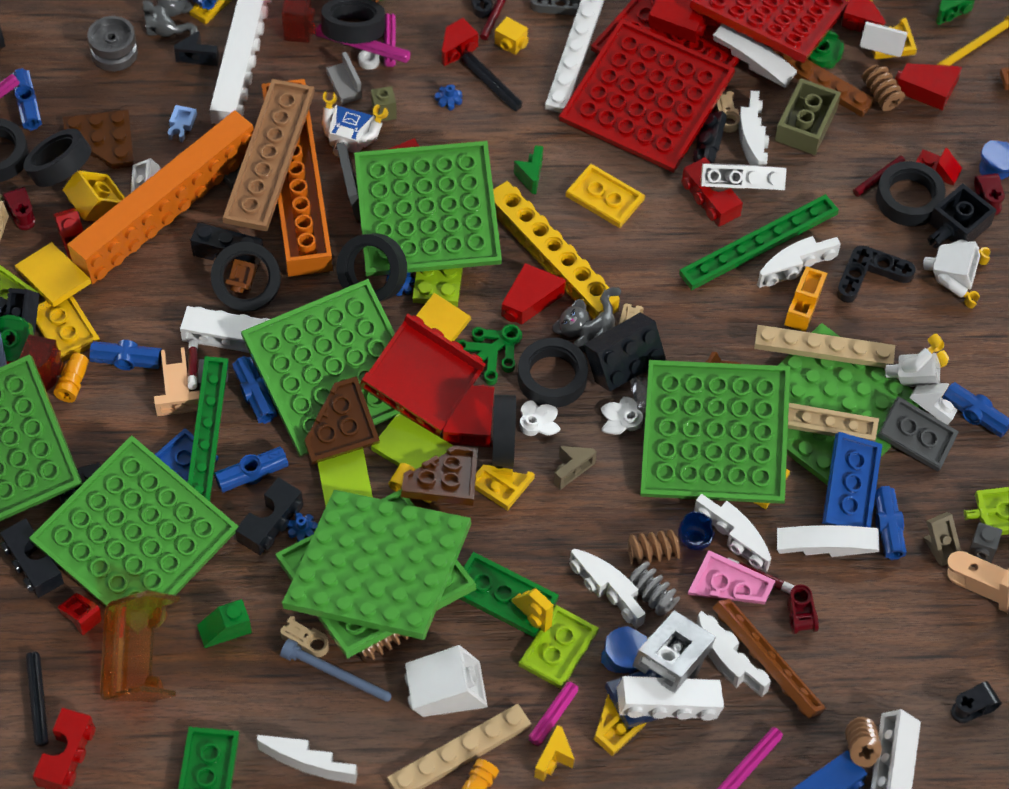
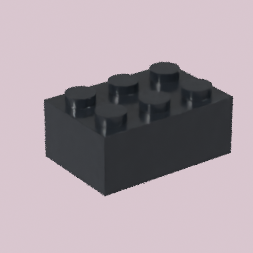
(624, 351)

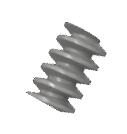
(652, 590)

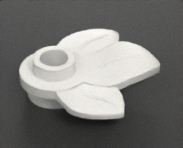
(619, 416)
(538, 419)

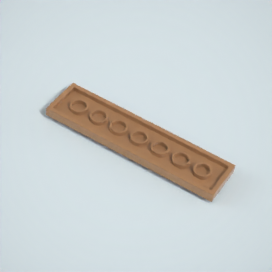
(268, 155)

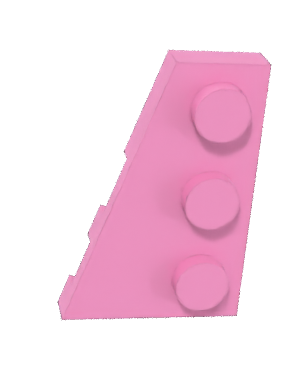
(729, 580)

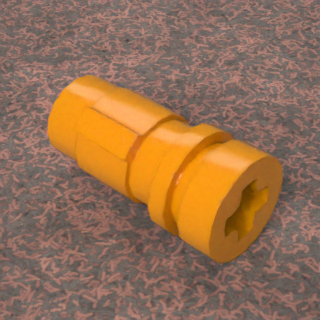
(72, 375)
(482, 775)

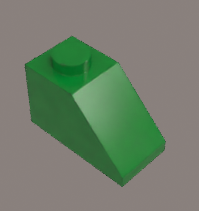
(225, 624)

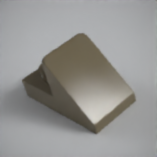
(575, 462)
(942, 537)

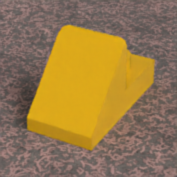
(555, 751)

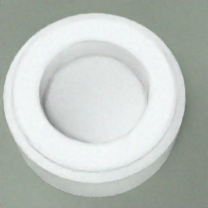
(368, 60)

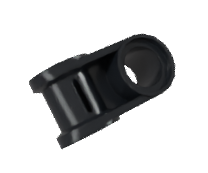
(975, 703)

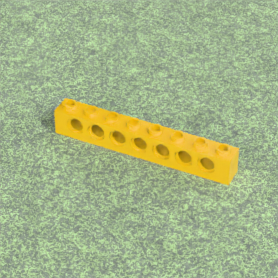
(540, 239)

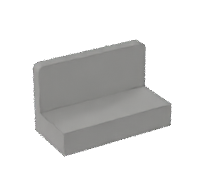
(345, 80)

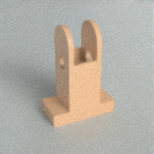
(178, 395)
(982, 579)

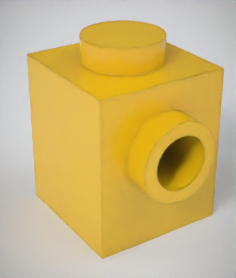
(511, 36)

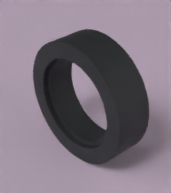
(350, 31)
(57, 157)
(14, 164)
(915, 172)
(389, 247)
(229, 254)
(552, 348)
(504, 430)

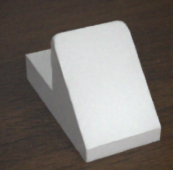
(930, 399)

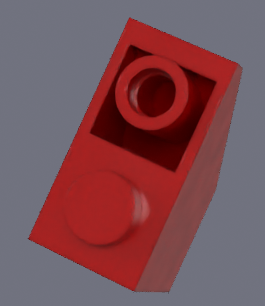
(860, 12)
(458, 40)
(69, 226)

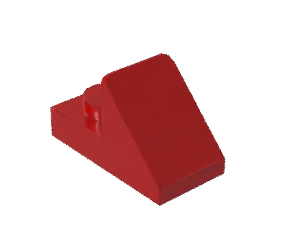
(944, 165)
(81, 612)

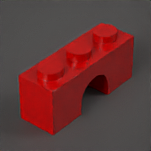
(719, 206)
(59, 770)

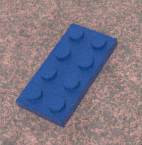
(852, 481)

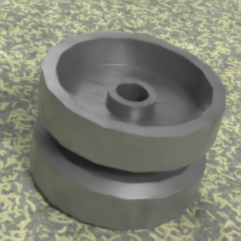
(112, 43)

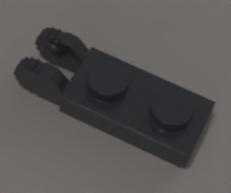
(710, 137)

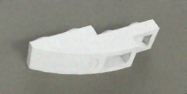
(752, 133)
(743, 176)
(789, 261)
(743, 536)
(603, 579)
(729, 662)

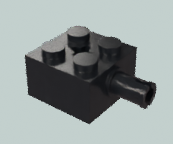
(960, 217)

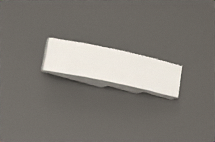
(756, 54)
(828, 539)
(299, 756)

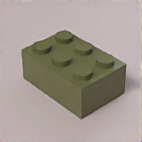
(807, 116)

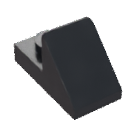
(193, 52)

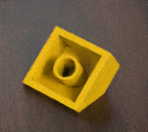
(92, 194)

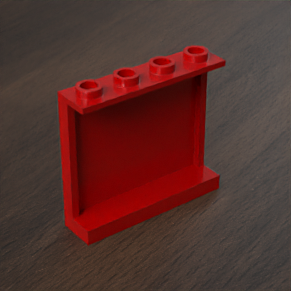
(423, 374)

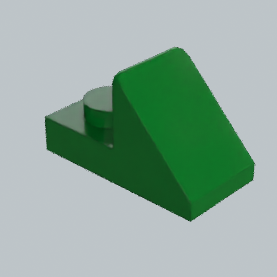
(530, 171)

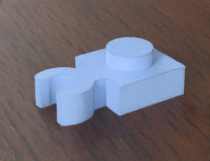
(181, 120)

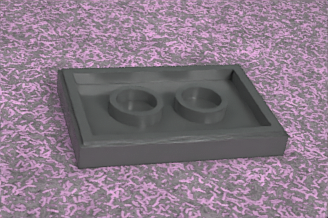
(350, 180)
(917, 433)

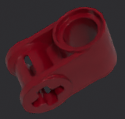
(990, 189)
(20, 208)
(802, 614)

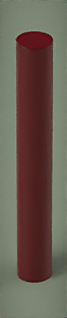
(492, 19)
(875, 178)

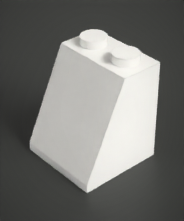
(445, 683)

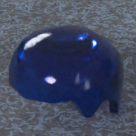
(696, 531)

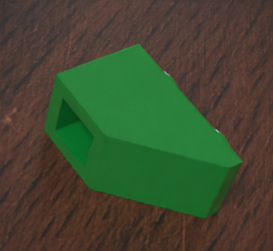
(952, 8)

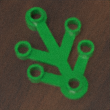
(490, 350)

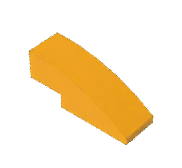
(805, 299)

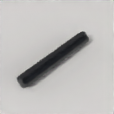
(492, 81)
(37, 699)

